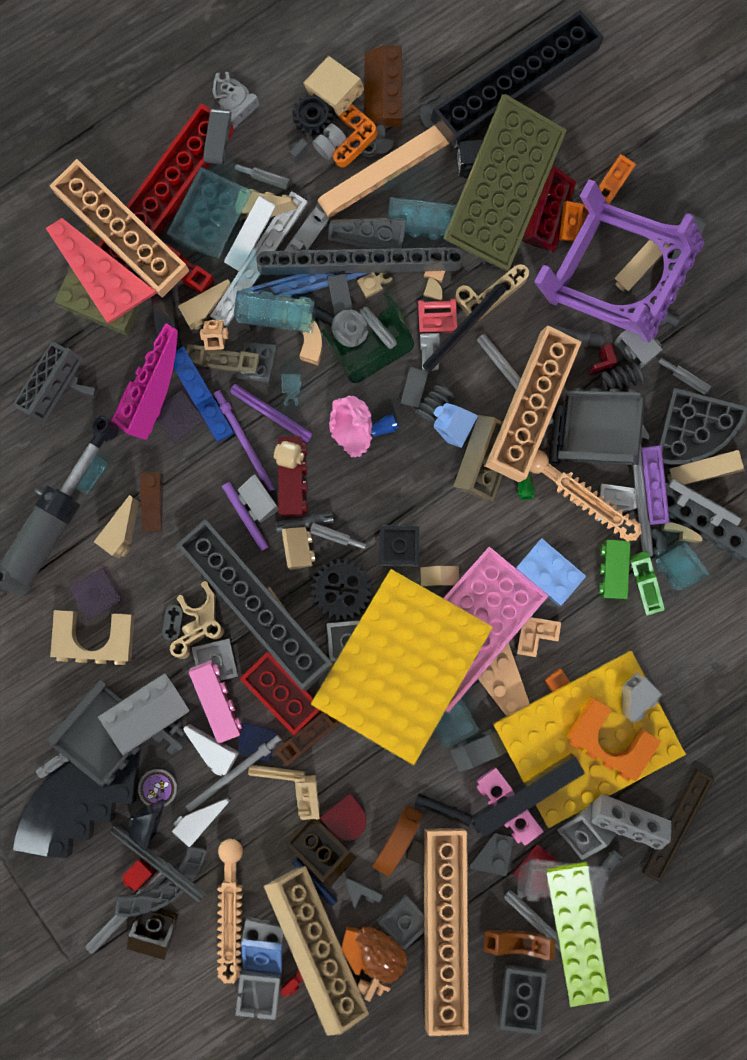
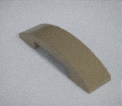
(223, 360)

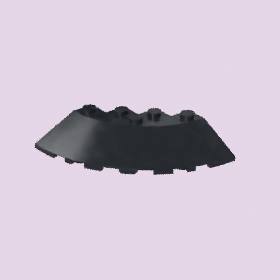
(69, 806)

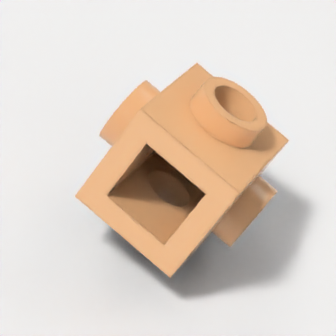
(214, 334)

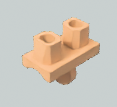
(368, 989)

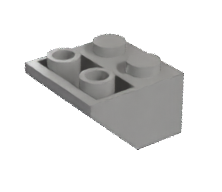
(637, 697)

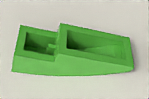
(646, 583)

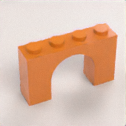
(630, 761)

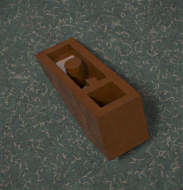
(151, 501)

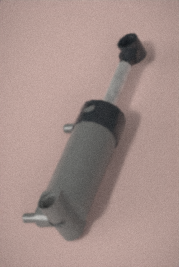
(49, 519)

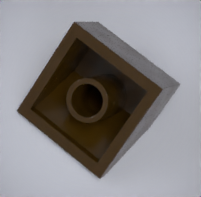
(152, 933)

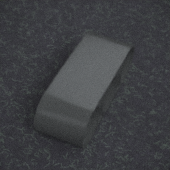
(217, 136)

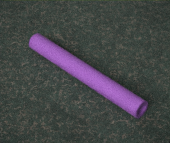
(245, 516)

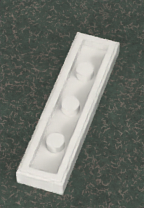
(250, 233)

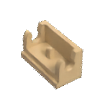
(307, 797)

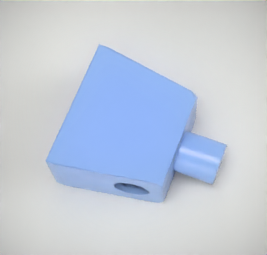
(454, 423)

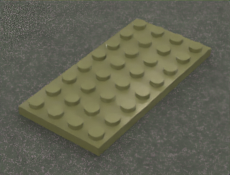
(505, 183)

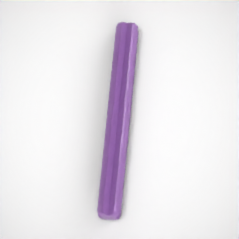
(270, 412)

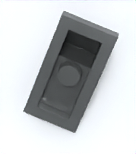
(357, 888)

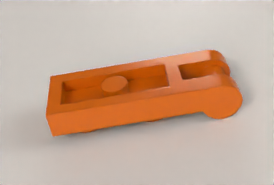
(616, 177)

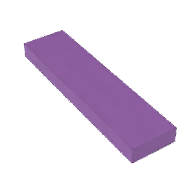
(655, 485)

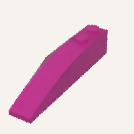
(145, 396)

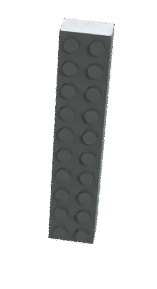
(255, 605)

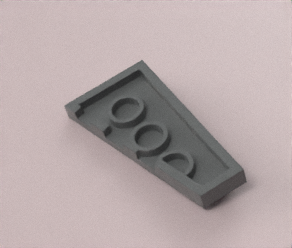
(369, 233)

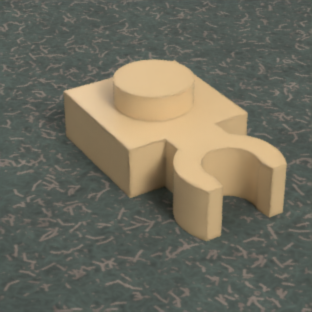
(371, 283)

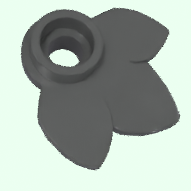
(379, 144)

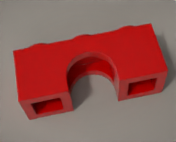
(196, 277)

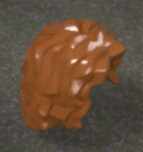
(383, 956)

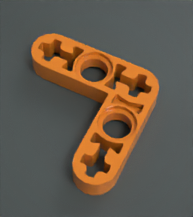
(359, 129)

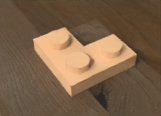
(532, 631)

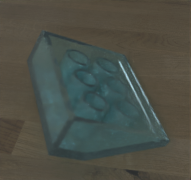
(208, 213)

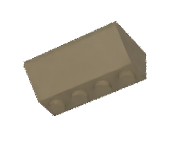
(473, 475)

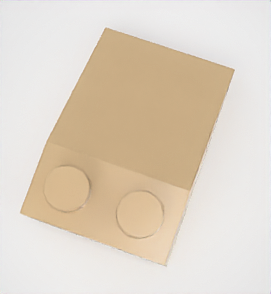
(119, 531)

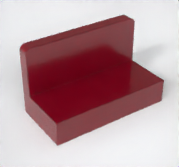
(607, 360)

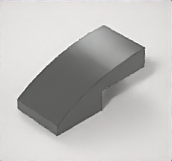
(75, 383)

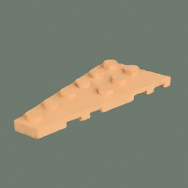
(504, 683)

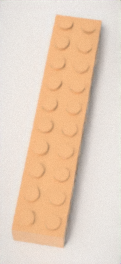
(445, 931)

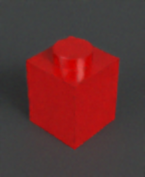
(137, 874)

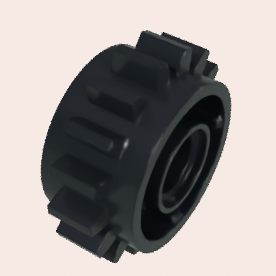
(309, 105)

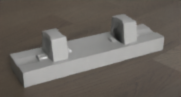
(309, 231)
(719, 511)

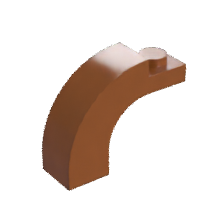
(398, 841)
(519, 942)

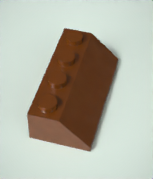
(383, 85)

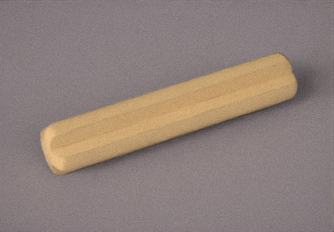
(276, 773)

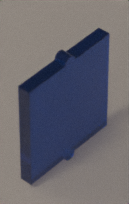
(252, 738)

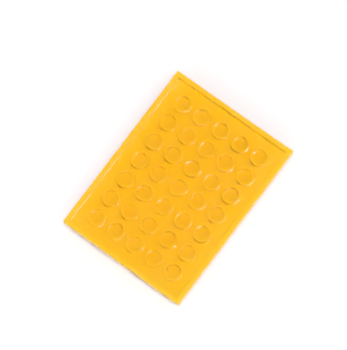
(402, 666)
(538, 737)

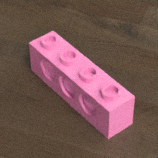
(531, 828)

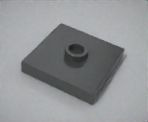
(403, 922)

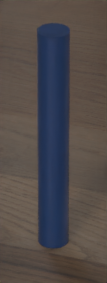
(318, 885)

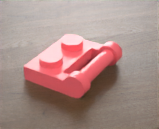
(437, 321)

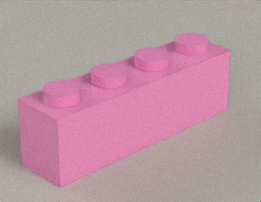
(215, 701)

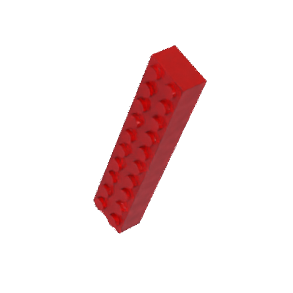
(171, 178)

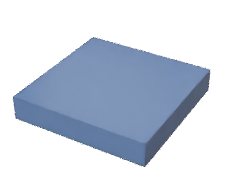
(262, 956)

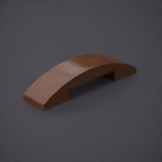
(306, 737)

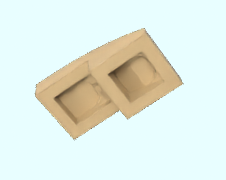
(685, 533)

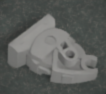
(234, 97)

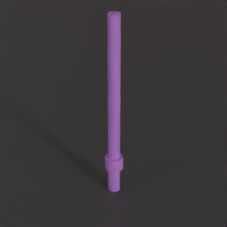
(226, 409)

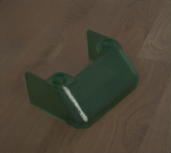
(372, 353)

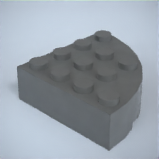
(696, 427)

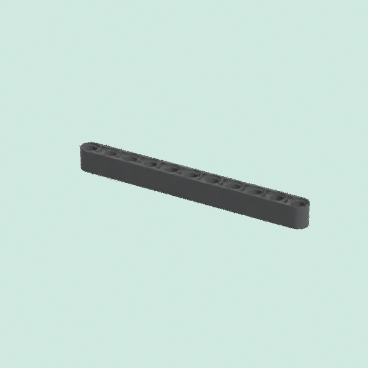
(367, 255)

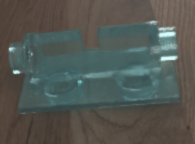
(94, 470)

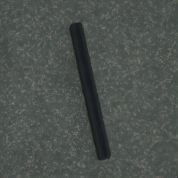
(464, 327)

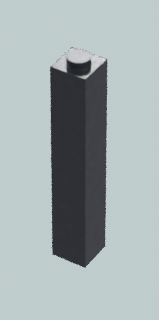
(527, 795)

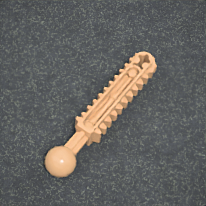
(586, 498)
(230, 852)

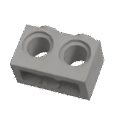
(263, 928)

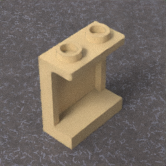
(334, 85)

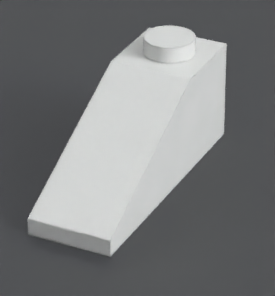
(217, 756)
(194, 823)

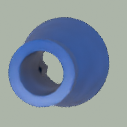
(385, 425)

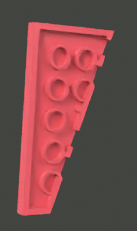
(105, 279)

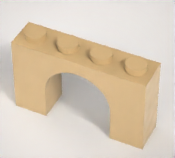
(65, 643)

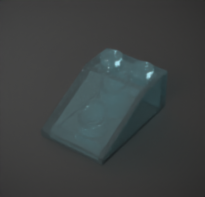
(681, 566)

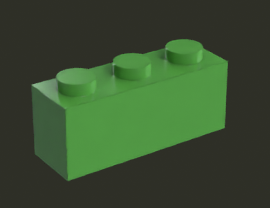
(614, 569)

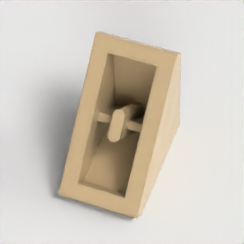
(439, 576)

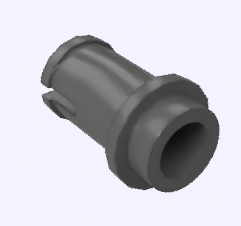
(612, 860)

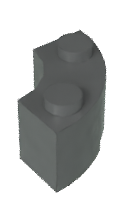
(479, 750)

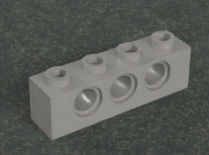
(631, 822)

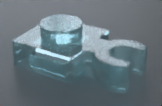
(291, 385)

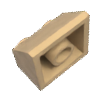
(297, 548)

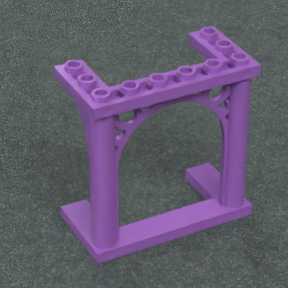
(643, 321)

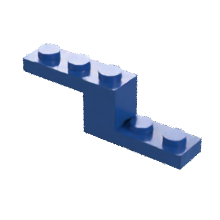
(201, 395)

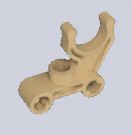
(200, 627)

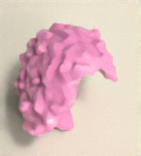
(351, 425)

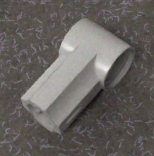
(429, 344)

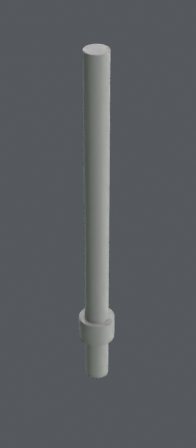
(263, 750)

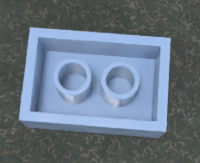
(551, 572)

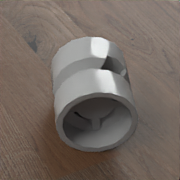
(329, 141)

